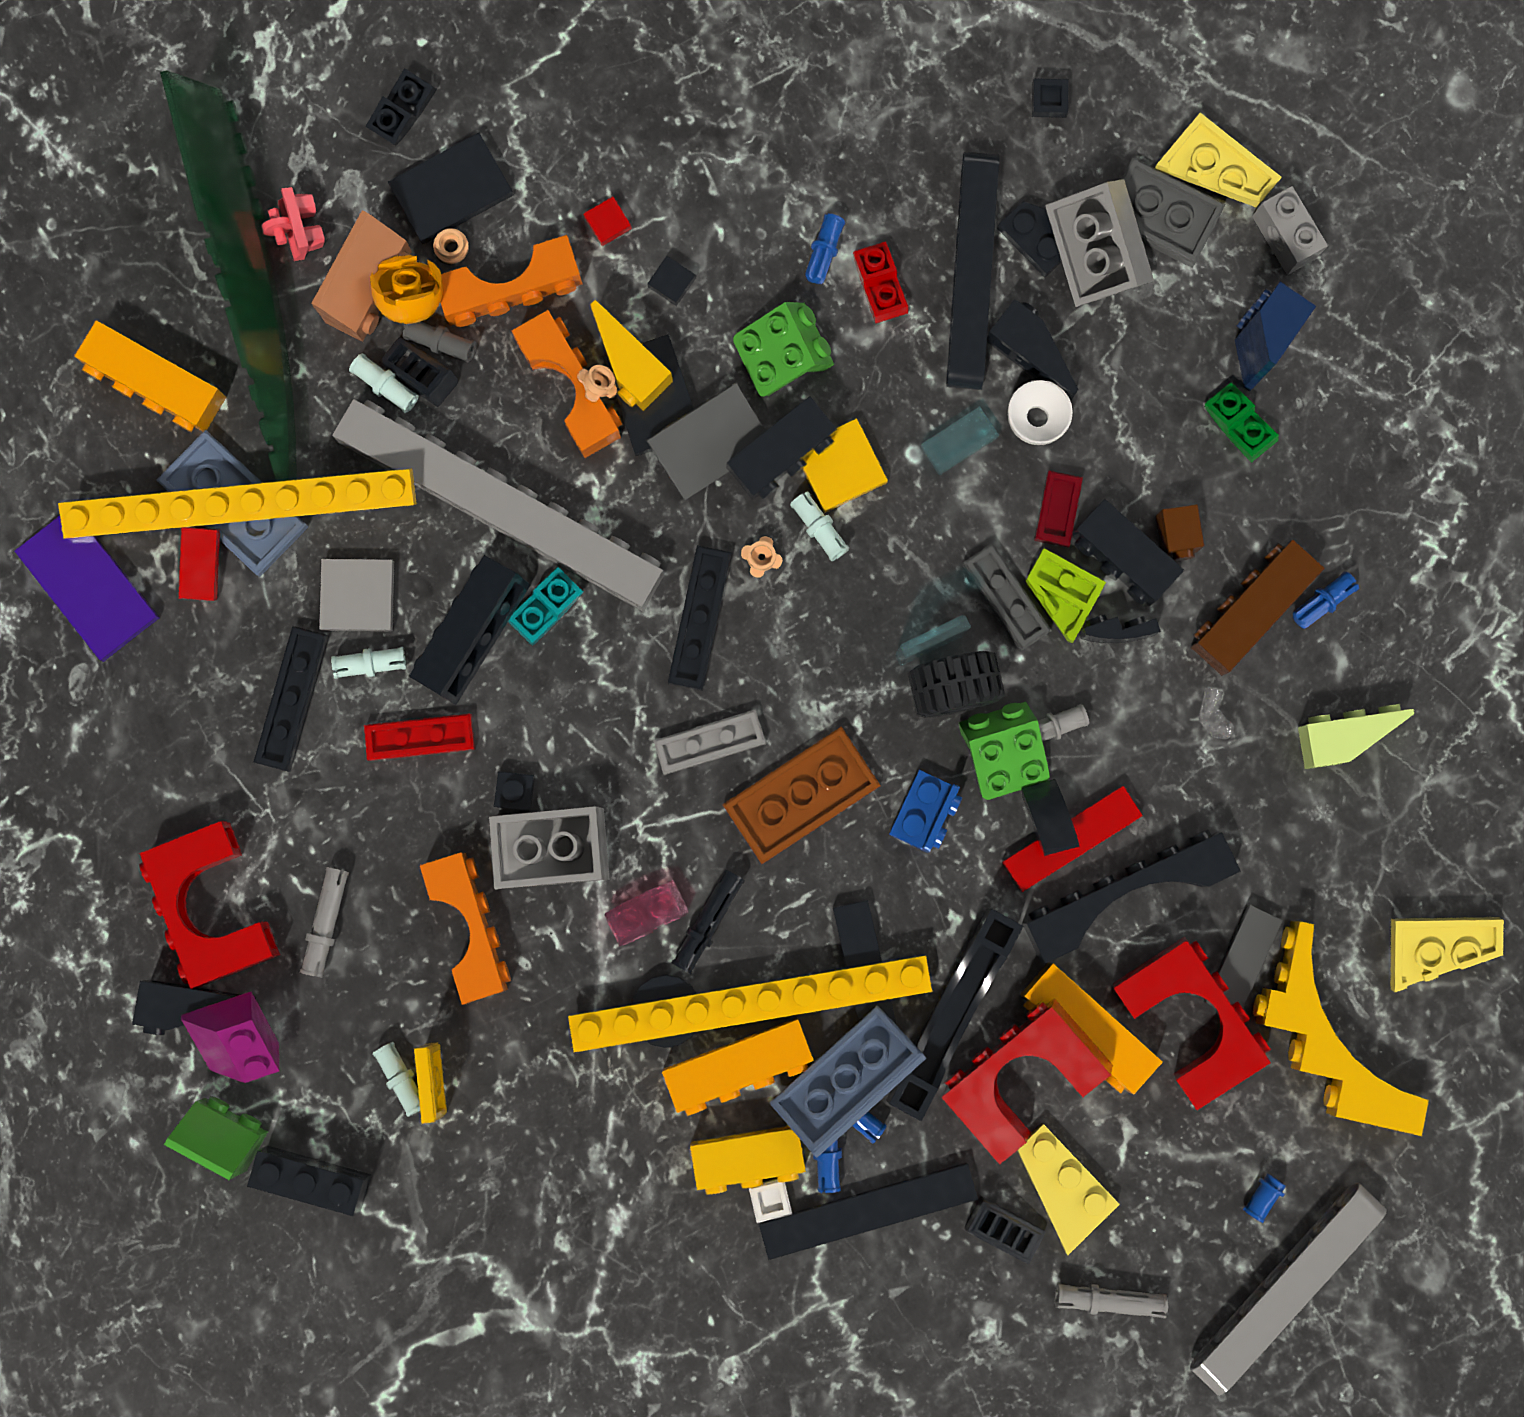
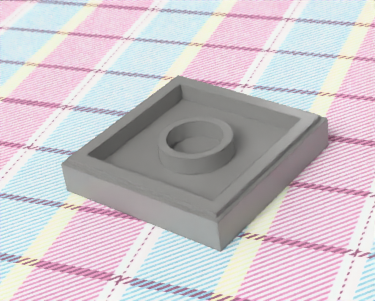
(356, 595)

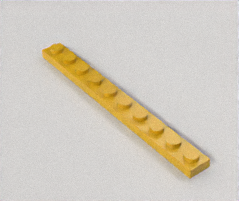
(237, 503)
(749, 1003)

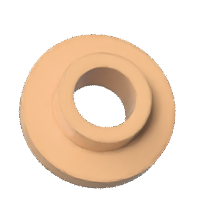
(446, 237)

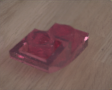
(646, 912)

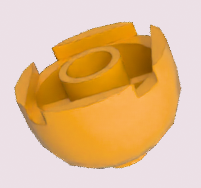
(406, 289)

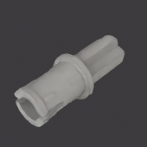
(1063, 722)

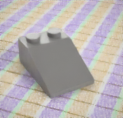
(549, 848)

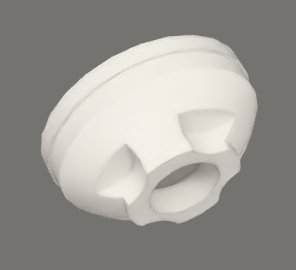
(1046, 397)

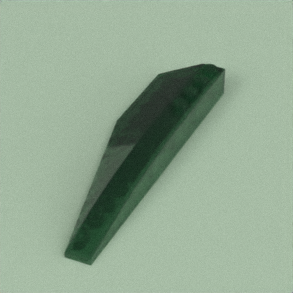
(232, 217)

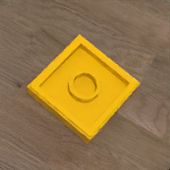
(844, 468)
(430, 1082)

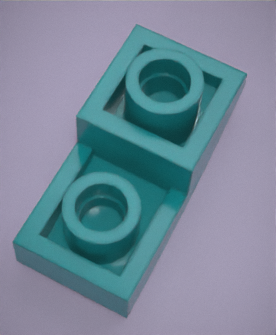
(545, 606)

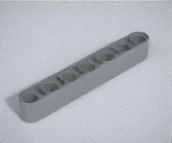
(1288, 1289)

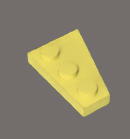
(1218, 163)
(1438, 945)
(1066, 1188)

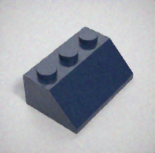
(1269, 330)

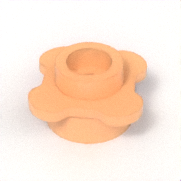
(601, 375)
(765, 547)

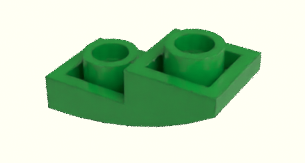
(1240, 422)

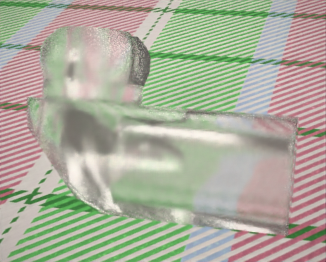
(1211, 716)

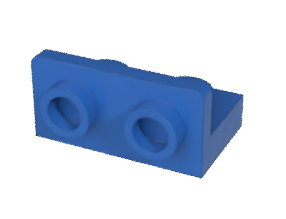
(925, 811)

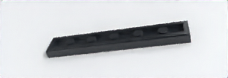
(868, 1211)

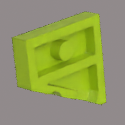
(1064, 591)

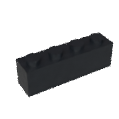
(469, 629)

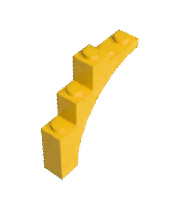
(1317, 1050)

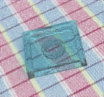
(932, 640)

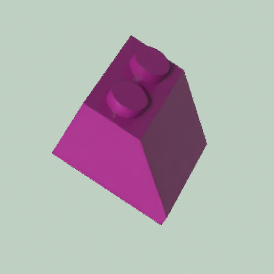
(234, 1038)

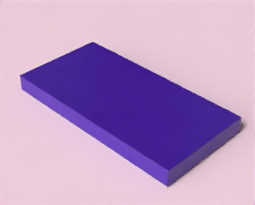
(87, 588)

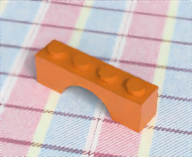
(549, 272)
(545, 347)
(453, 883)

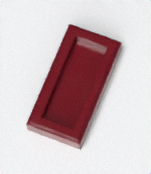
(1058, 509)

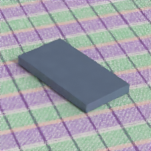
(211, 465)
(847, 1081)

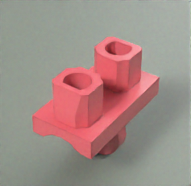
(292, 210)

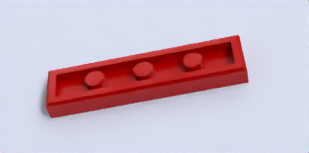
(1091, 828)

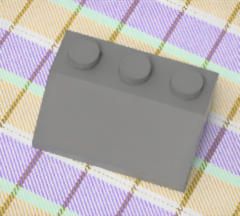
(1099, 242)

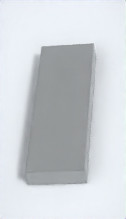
(709, 742)

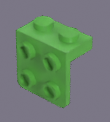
(782, 347)
(1005, 749)

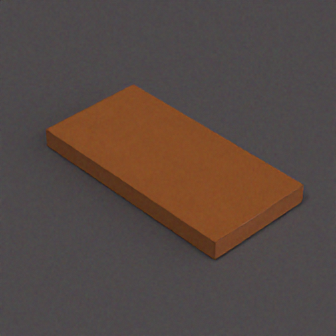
(801, 795)

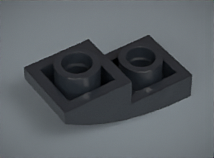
(401, 108)
(1110, 631)
(1050, 817)

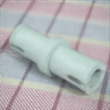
(383, 383)
(819, 526)
(368, 662)
(399, 1078)

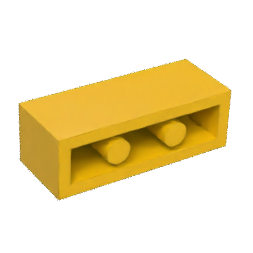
(747, 1159)

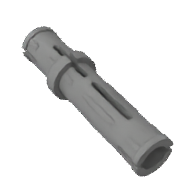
(324, 922)
(1115, 1301)

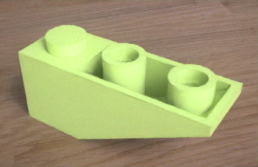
(1342, 740)

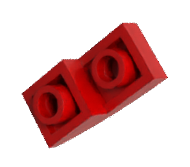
(880, 282)

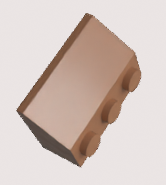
(346, 292)

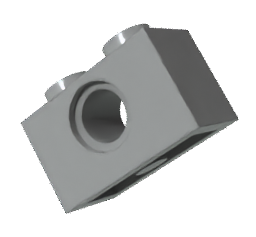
(1289, 230)

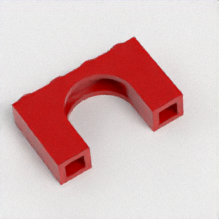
(171, 872)
(1046, 1035)
(1235, 1052)

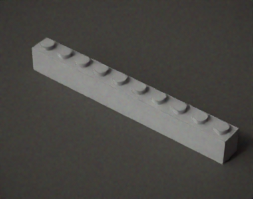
(500, 505)

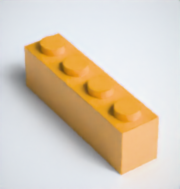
(150, 377)
(1130, 1058)
(737, 1066)

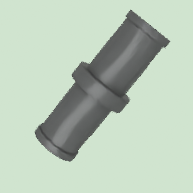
(440, 340)

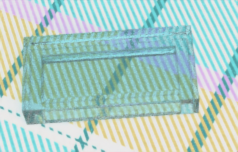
(959, 440)

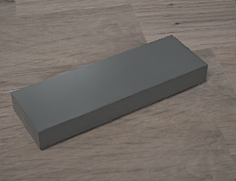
(1006, 597)
(1247, 953)

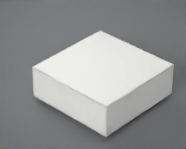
(770, 1201)

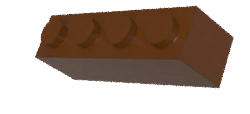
(1257, 607)

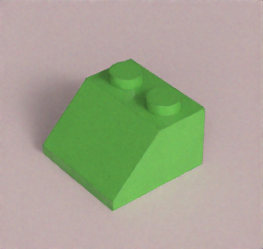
(217, 1137)

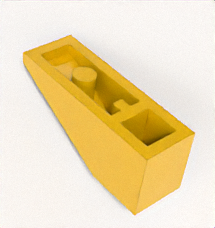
(634, 367)

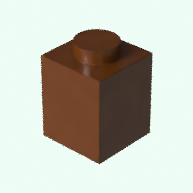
(1180, 532)

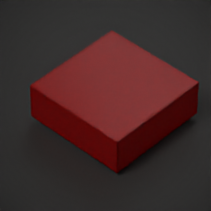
(607, 221)

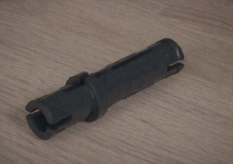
(708, 921)

